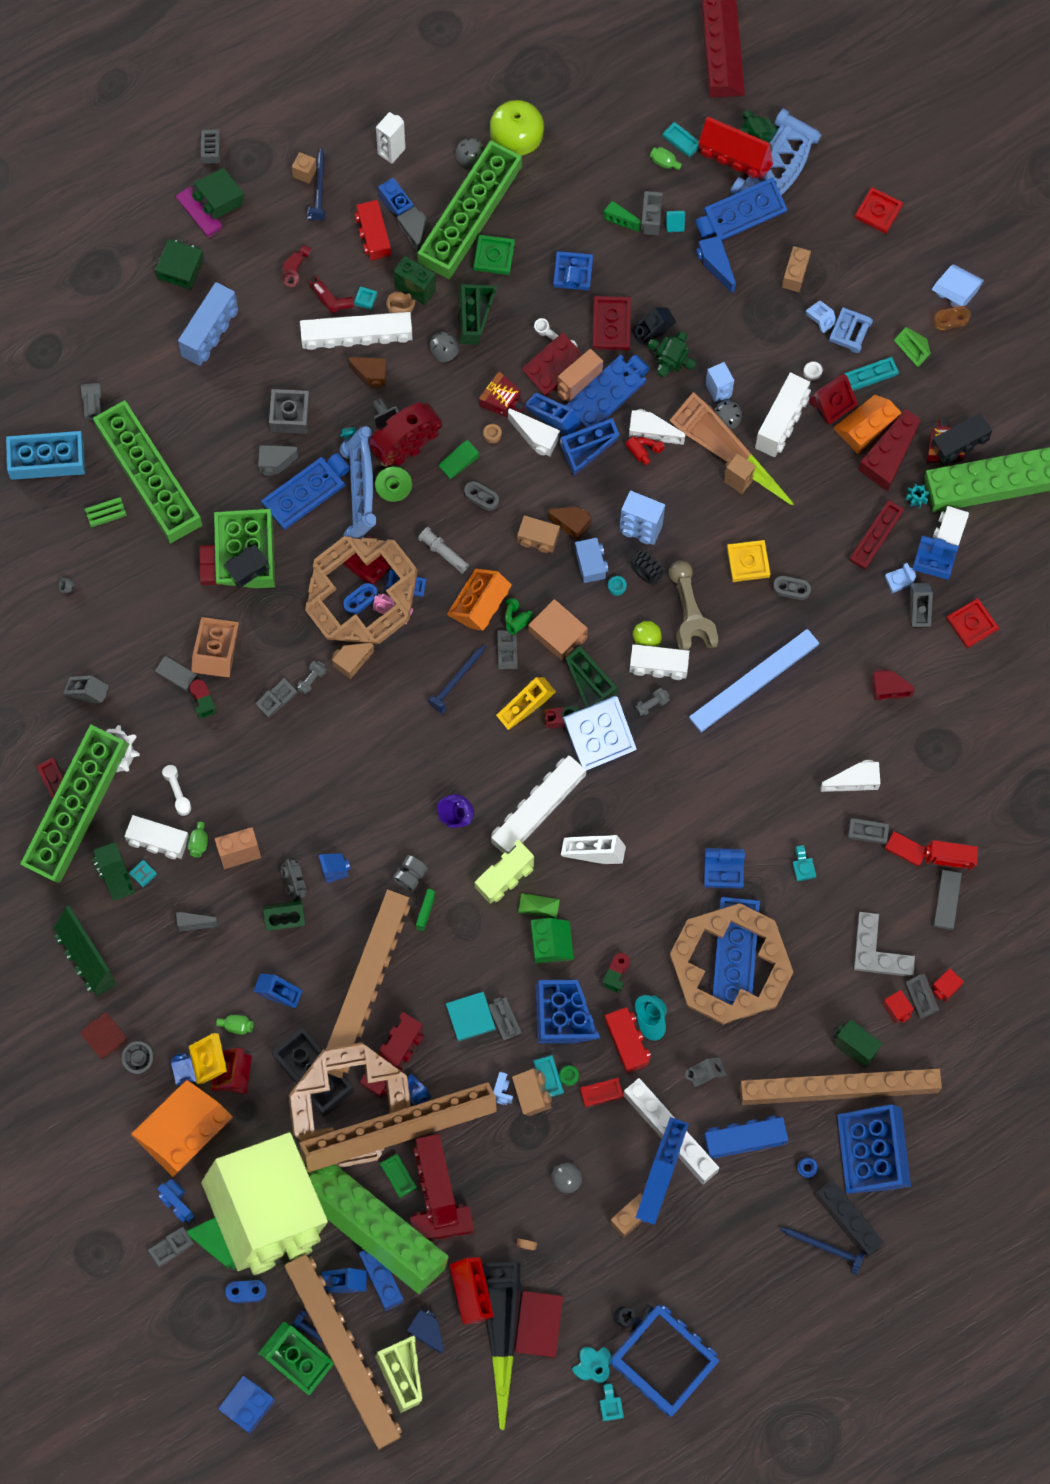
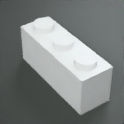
(390, 137)
(659, 662)
(156, 837)

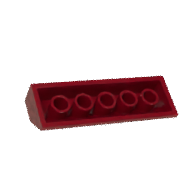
(722, 48)

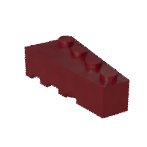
(888, 453)
(397, 1050)

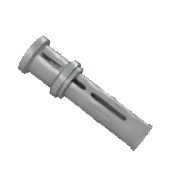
(436, 544)

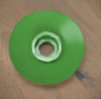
(393, 476)

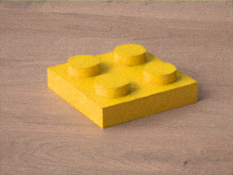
(748, 561)
(207, 1058)

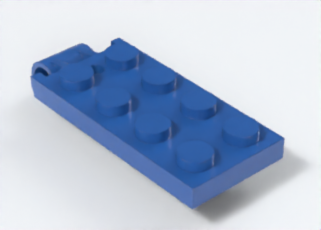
(742, 210)
(609, 390)
(306, 490)

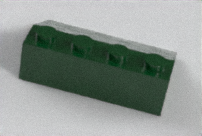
(83, 953)

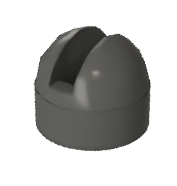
(65, 585)

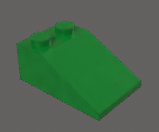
(296, 1358)

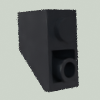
(654, 324)

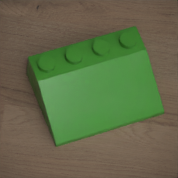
(238, 531)

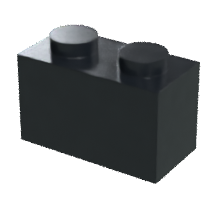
(246, 566)

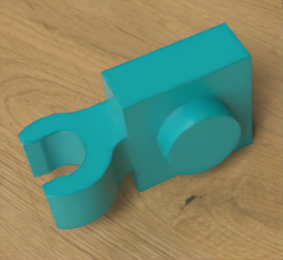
(803, 867)
(611, 1407)

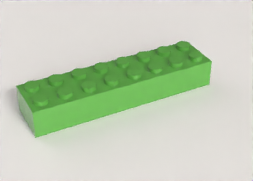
(469, 209)
(147, 472)
(988, 480)
(75, 804)
(377, 1228)

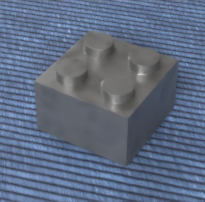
(289, 411)

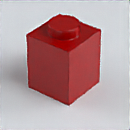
(946, 985)
(898, 1007)

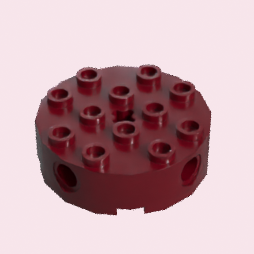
(405, 434)

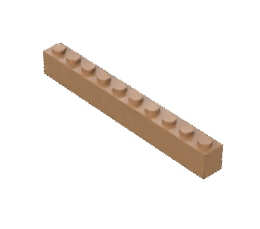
(369, 973)
(840, 1086)
(398, 1127)
(342, 1352)

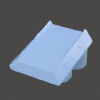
(957, 286)

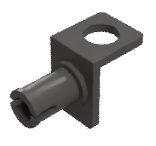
(383, 412)
(705, 1071)

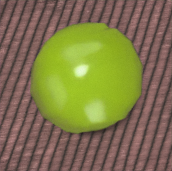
(647, 634)

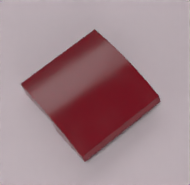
(371, 573)

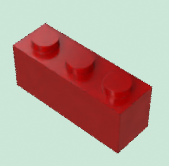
(372, 230)
(627, 1040)
(471, 1290)

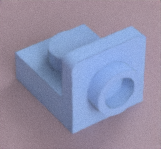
(822, 315)
(900, 578)
(502, 1086)

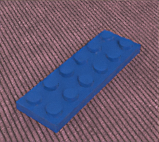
(735, 957)

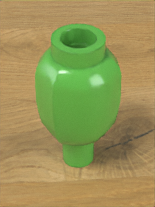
(664, 158)
(198, 840)
(236, 1024)

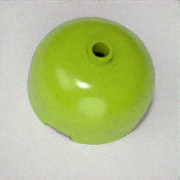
(517, 126)

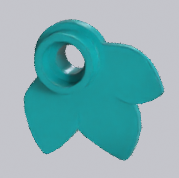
(347, 433)
(591, 1362)

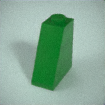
(212, 1241)

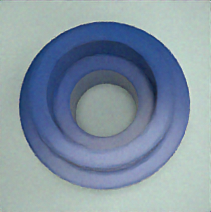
(807, 1161)

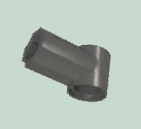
(91, 396)

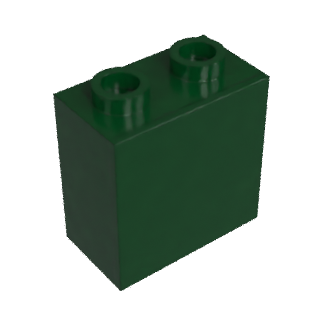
(217, 194)
(179, 264)
(415, 280)
(284, 915)
(857, 1043)

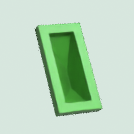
(913, 345)
(539, 906)

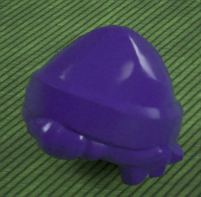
(455, 811)

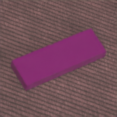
(196, 212)

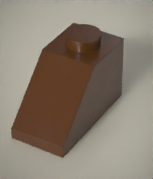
(369, 370)
(571, 520)

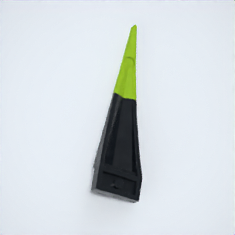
(504, 1294)

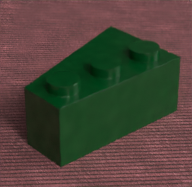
(473, 308)
(590, 679)
(113, 870)

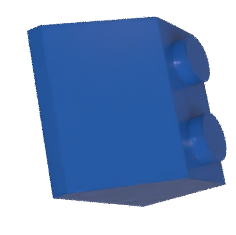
(246, 1405)

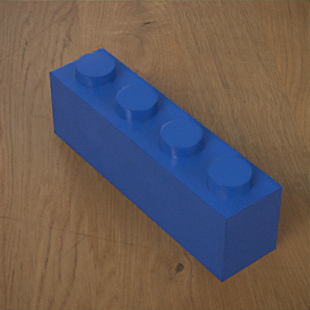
(745, 1138)

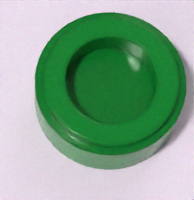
(569, 1075)

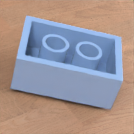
(642, 518)

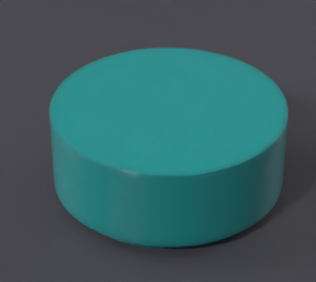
(617, 585)

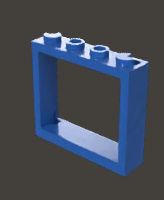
(662, 1170)
(639, 1383)

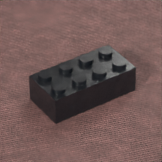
(297, 1056)

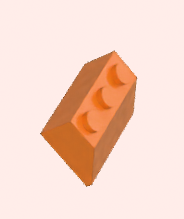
(868, 423)
(479, 599)

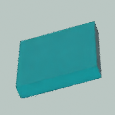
(470, 1016)

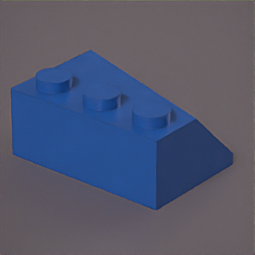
(563, 1013)

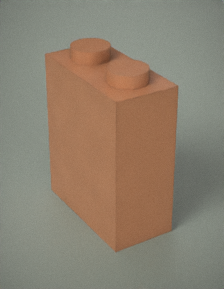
(579, 375)
(558, 630)
(238, 848)

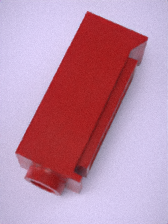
(951, 854)

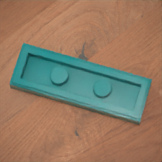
(872, 373)

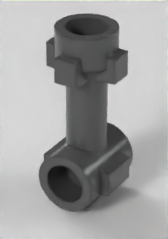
(316, 669)
(660, 696)

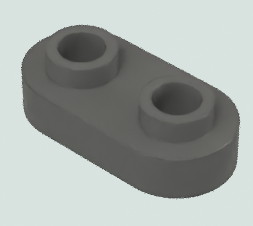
(482, 496)
(792, 586)

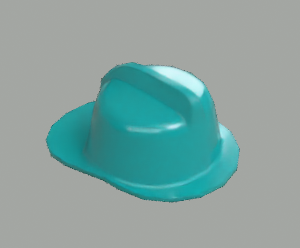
(651, 1016)

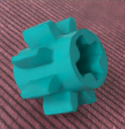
(918, 499)

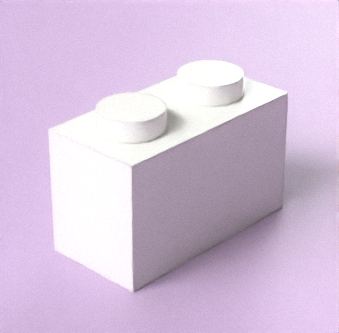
(952, 525)

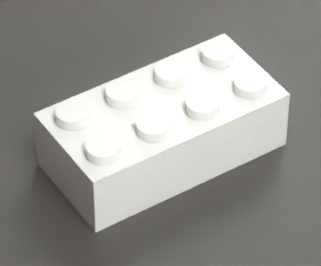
(783, 415)

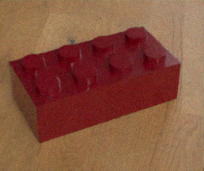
(435, 1181)

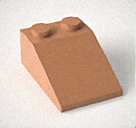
(215, 647)

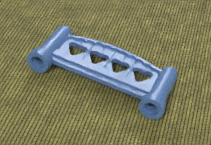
(789, 129)
(351, 450)

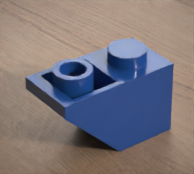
(394, 197)

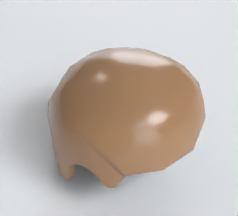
(400, 303)

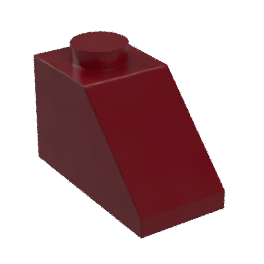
(890, 685)

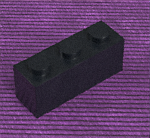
(961, 438)

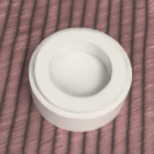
(812, 371)

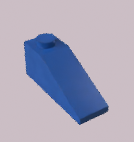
(715, 260)
(553, 413)

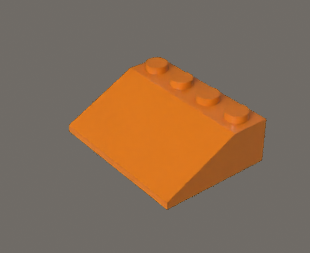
(181, 1127)

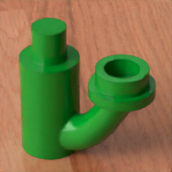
(520, 621)

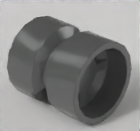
(411, 871)

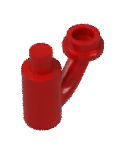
(635, 446)

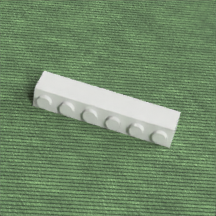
(356, 330)
(538, 805)
(657, 1117)

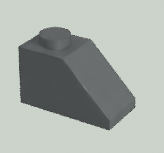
(413, 226)
(275, 458)
(921, 604)
(86, 689)

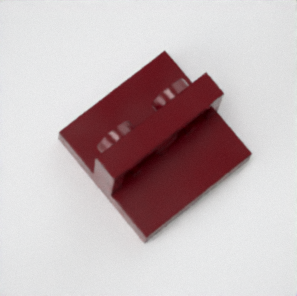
(834, 399)
(237, 1073)

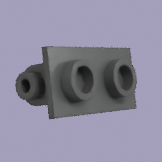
(294, 888)
(504, 1018)

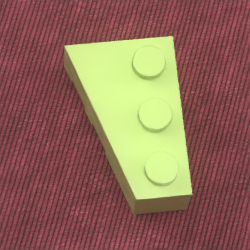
(505, 873)
(401, 1373)

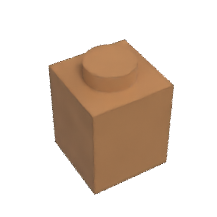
(304, 168)

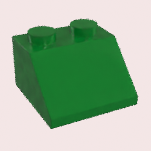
(551, 940)

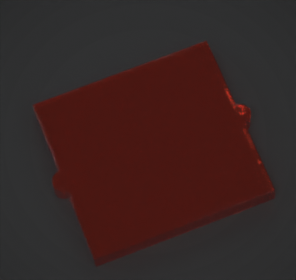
(103, 1035)

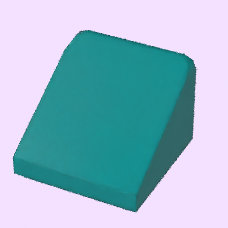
(675, 221)

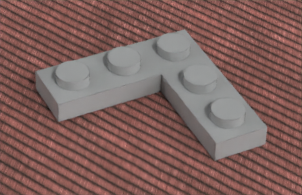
(877, 962)

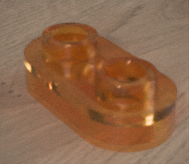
(951, 318)

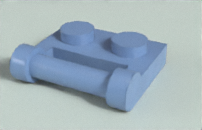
(844, 329)

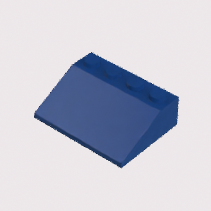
(874, 1149)

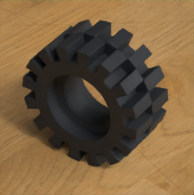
(647, 568)

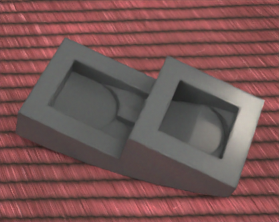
(507, 650)
(277, 697)
(170, 1247)

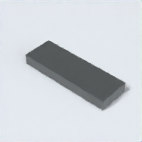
(947, 900)

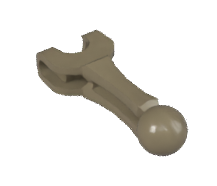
(693, 623)

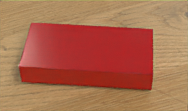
(905, 849)
(601, 1092)

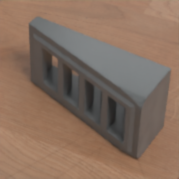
(210, 157)
(189, 921)

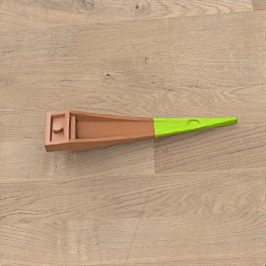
(708, 429)

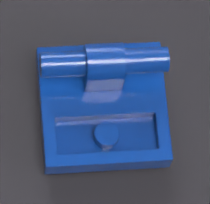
(935, 557)
(724, 868)

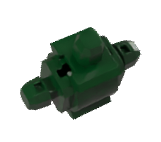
(758, 127)
(671, 354)

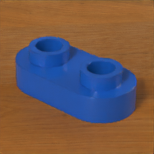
(358, 597)
(245, 1291)

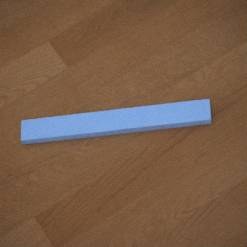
(753, 680)

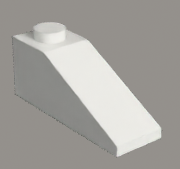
(650, 426)
(537, 434)
(858, 777)
(594, 849)

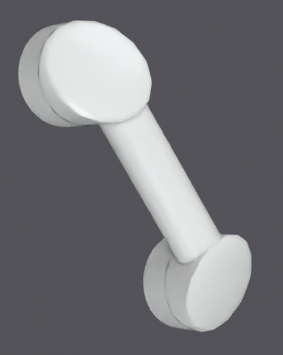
(542, 328)
(182, 804)

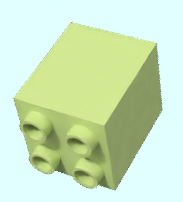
(264, 1204)

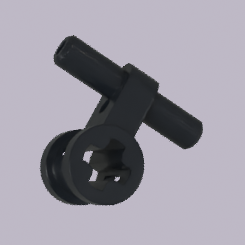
(631, 1317)

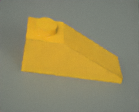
(526, 702)

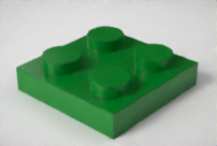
(494, 254)

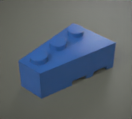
(587, 444)

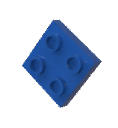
(573, 270)
(170, 1196)

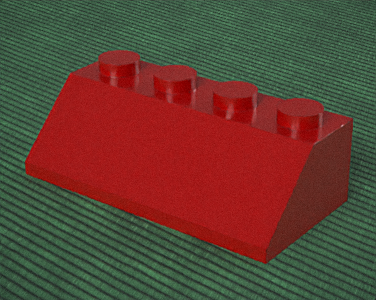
(735, 149)

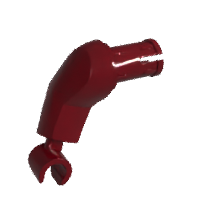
(290, 267)
(328, 298)

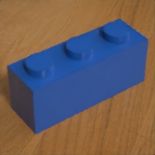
(382, 1281)

